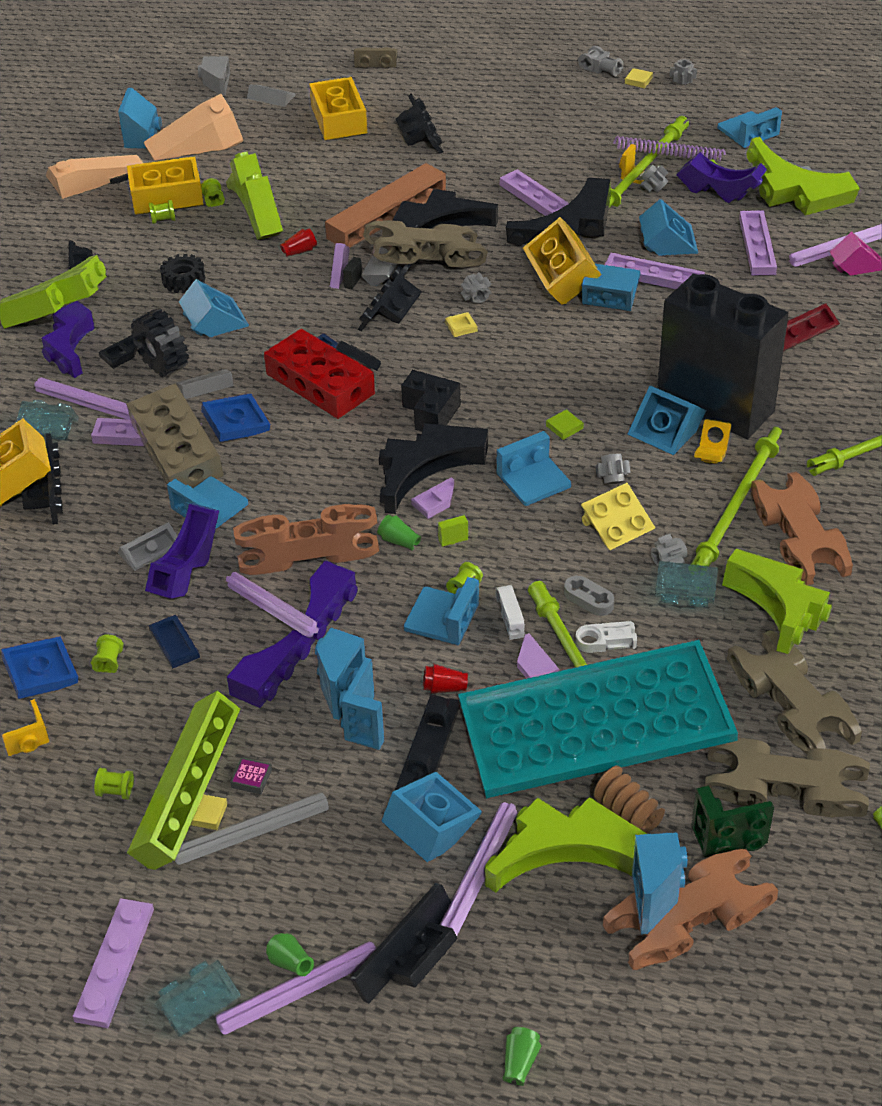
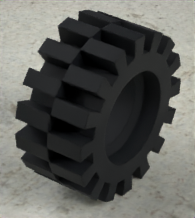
(171, 272)

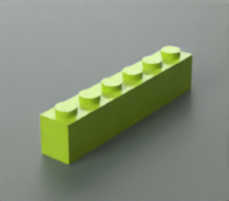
(184, 781)

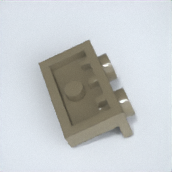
(375, 57)

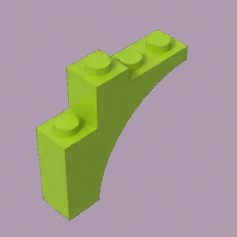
(807, 188)
(255, 195)
(53, 294)
(780, 593)
(550, 837)

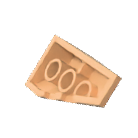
(201, 130)
(85, 174)

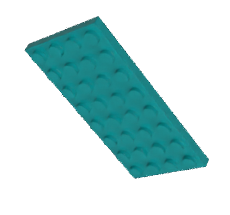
(595, 718)

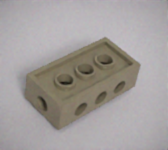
(165, 409)

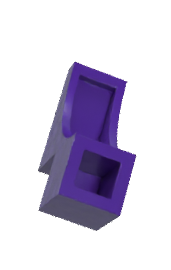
(728, 183)
(69, 327)
(191, 549)

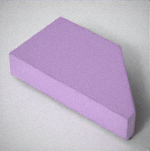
(340, 260)
(435, 499)
(533, 659)

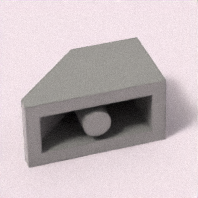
(215, 73)

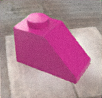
(855, 256)

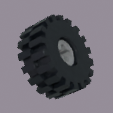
(159, 342)

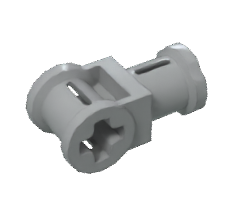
(599, 60)

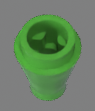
(397, 532)
(287, 953)
(520, 1054)

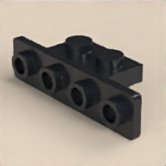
(417, 124)
(395, 301)
(44, 491)
(410, 948)

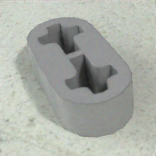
(589, 595)

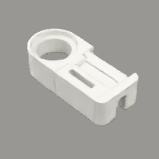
(510, 611)
(608, 635)

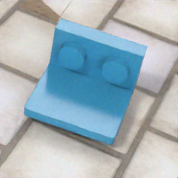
(752, 125)
(612, 289)
(529, 470)
(208, 493)
(444, 614)
(361, 713)

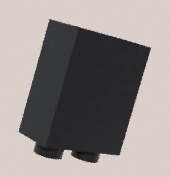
(722, 352)

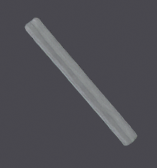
(251, 827)

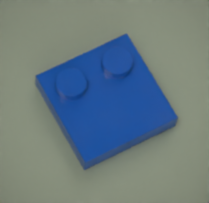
(235, 417)
(39, 667)

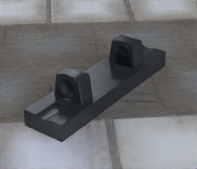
(430, 739)

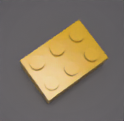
(338, 108)
(165, 181)
(561, 261)
(21, 459)

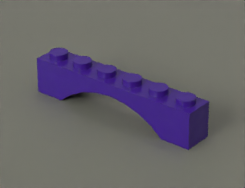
(260, 674)

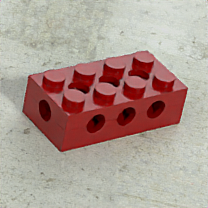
(319, 373)

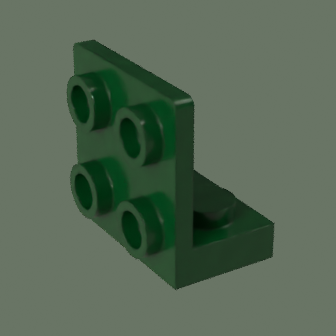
(730, 829)

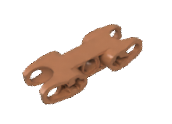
(795, 513)
(283, 542)
(709, 897)

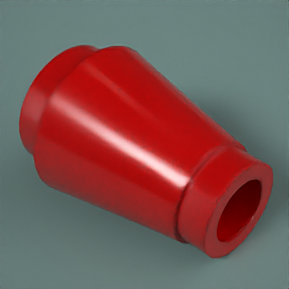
(299, 243)
(443, 679)

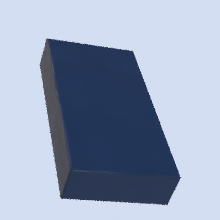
(174, 641)

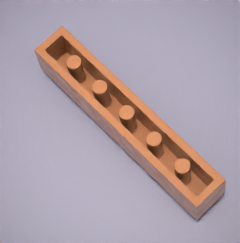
(382, 205)

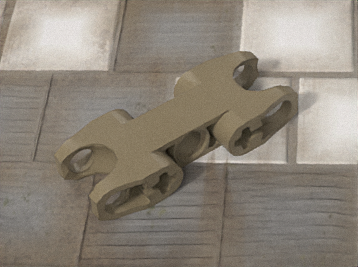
(407, 245)
(784, 681)
(810, 779)

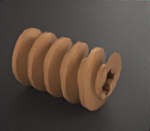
(626, 801)

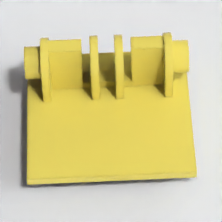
(617, 516)

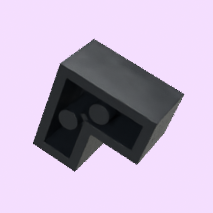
(431, 398)

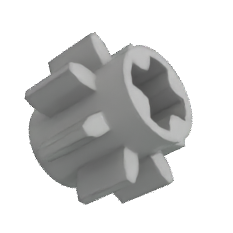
(683, 72)
(654, 178)
(476, 288)
(612, 468)
(669, 550)

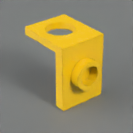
(627, 162)
(713, 451)
(28, 737)

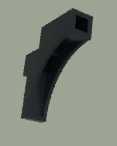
(445, 208)
(584, 214)
(434, 450)

